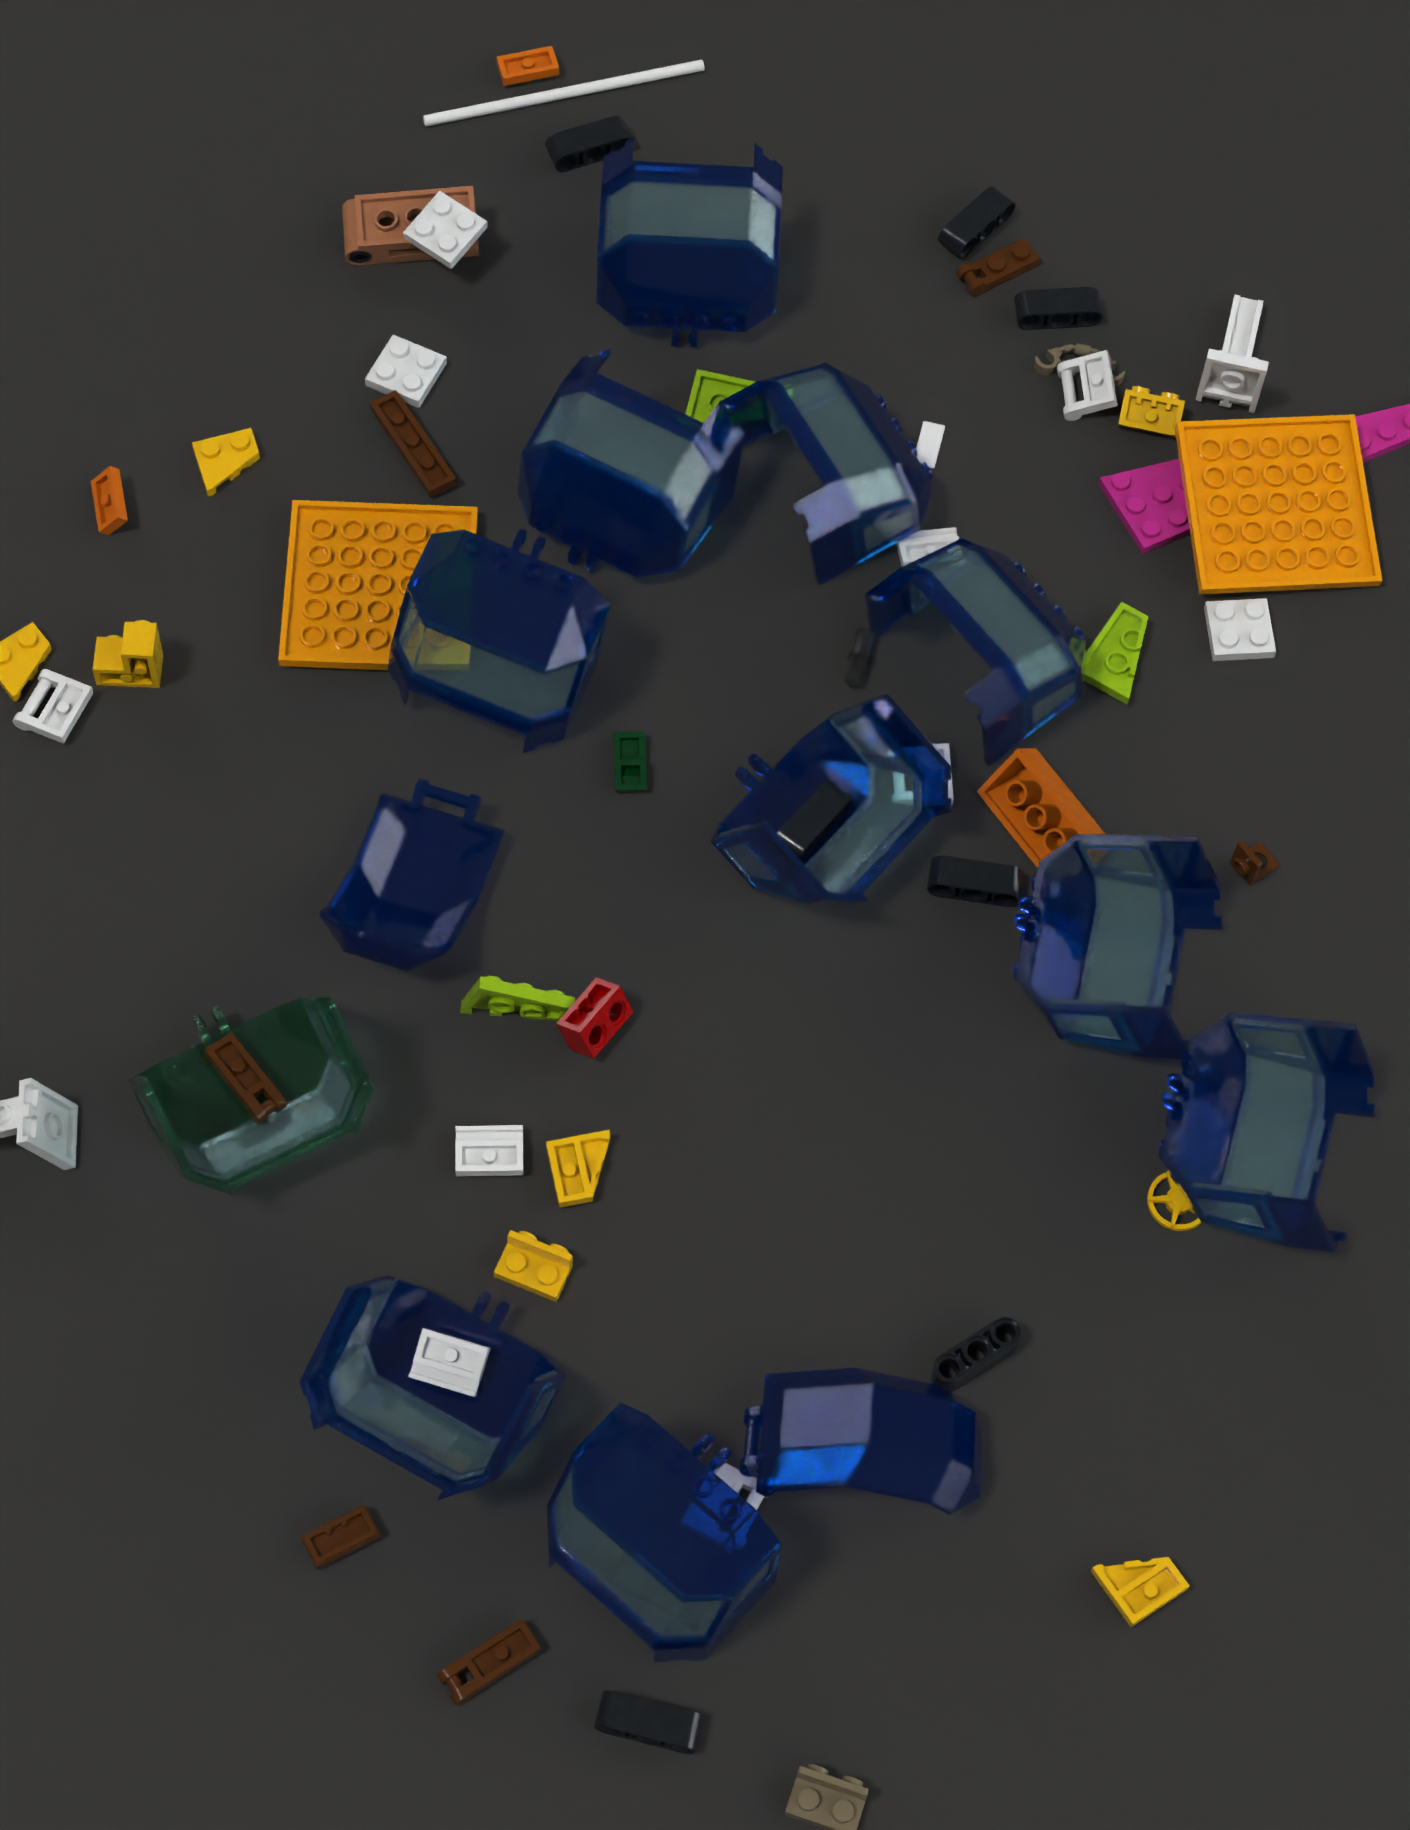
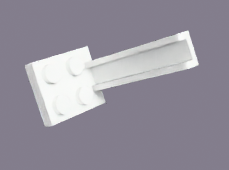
(1233, 372)
(42, 1123)

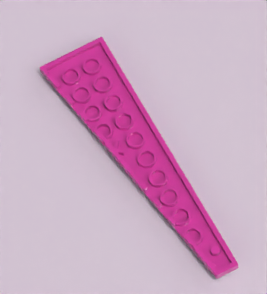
(1153, 497)

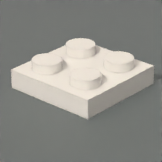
(445, 229)
(406, 369)
(1239, 629)

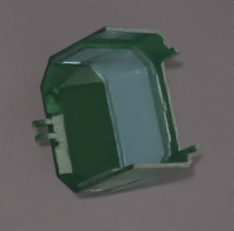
(208, 1128)

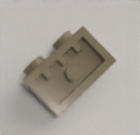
(826, 1799)

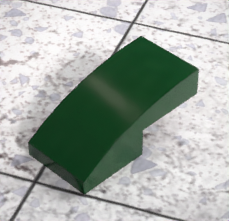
(629, 761)

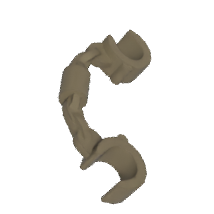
(1079, 350)

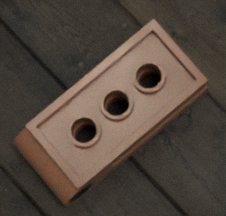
(377, 222)

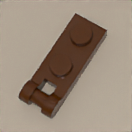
(998, 267)
(244, 1078)
(490, 1661)

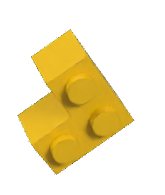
(129, 660)

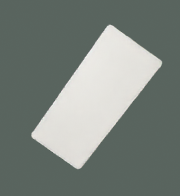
(929, 443)

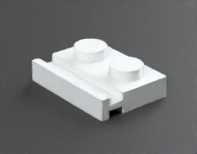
(924, 543)
(489, 1150)
(449, 1362)

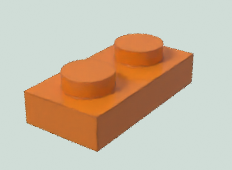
(527, 65)
(109, 500)

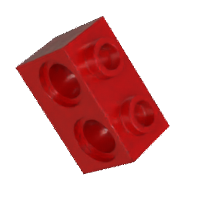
(594, 1017)

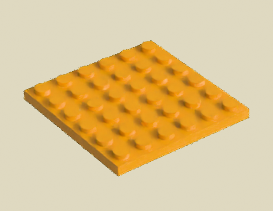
(1277, 504)
(351, 577)

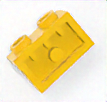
(1150, 411)
(534, 1265)

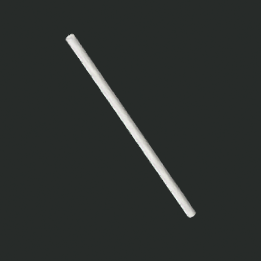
(563, 93)

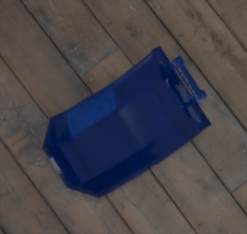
(413, 879)
(864, 1435)

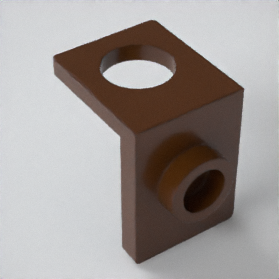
(1249, 865)

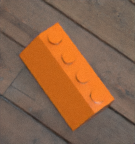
(1035, 804)

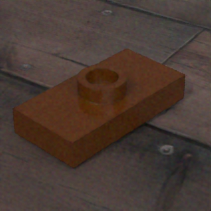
(340, 1536)

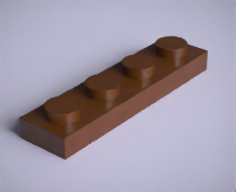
(413, 443)

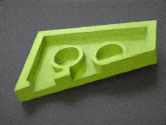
(709, 390)
(1115, 653)
(505, 997)

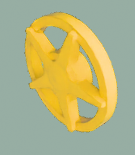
(1174, 1202)

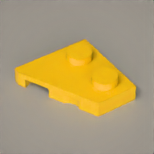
(225, 457)
(20, 658)
(577, 1166)
(1140, 1586)

